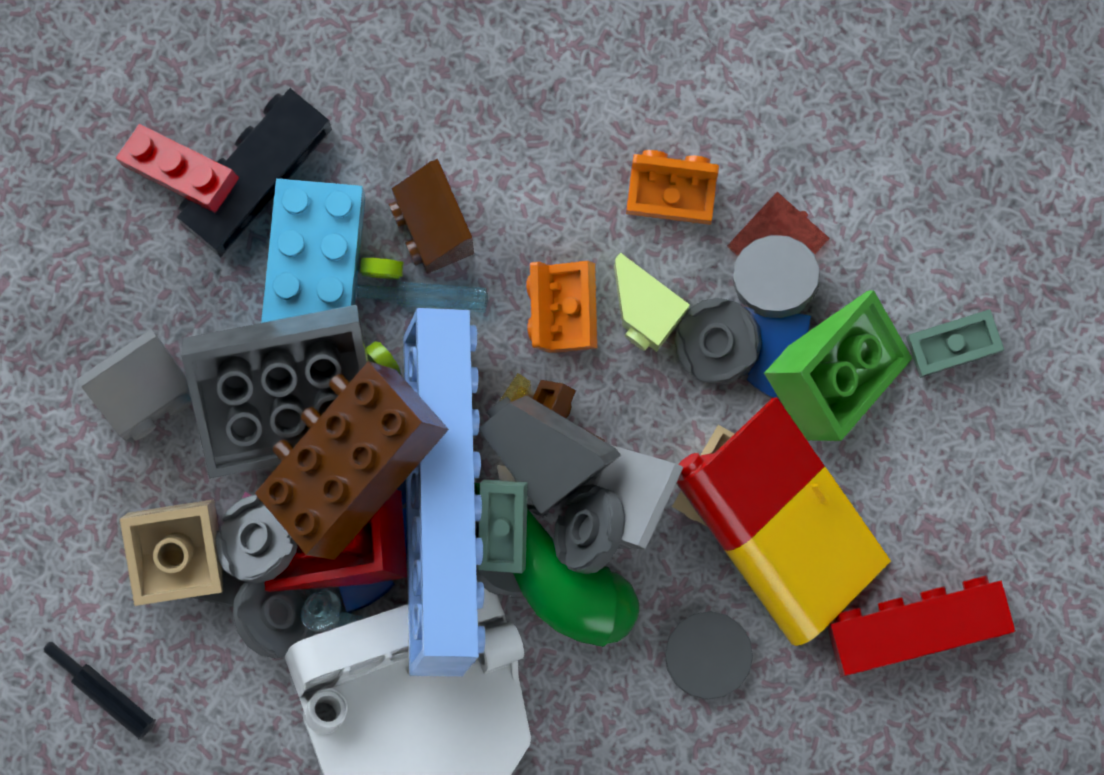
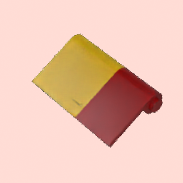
(783, 522)

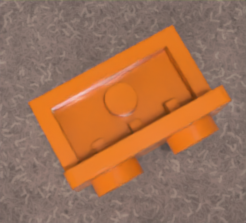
(672, 187)
(562, 306)

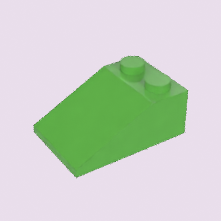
(839, 369)

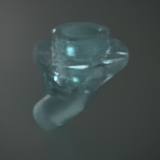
(324, 612)

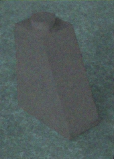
(544, 450)

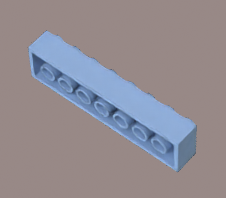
(443, 501)

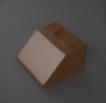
(432, 218)

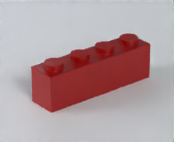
(920, 628)

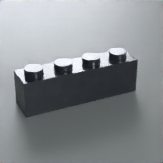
(262, 154)

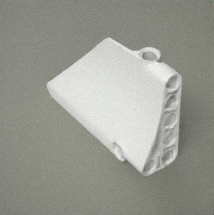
(411, 722)

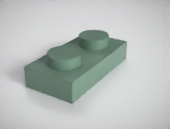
(955, 343)
(503, 525)

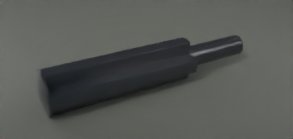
(103, 693)

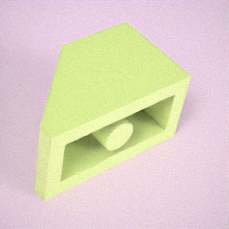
(646, 305)

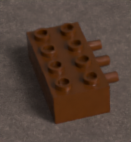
(349, 459)

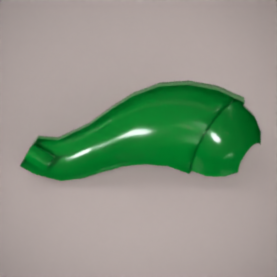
(584, 607)

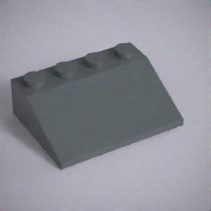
(261, 378)

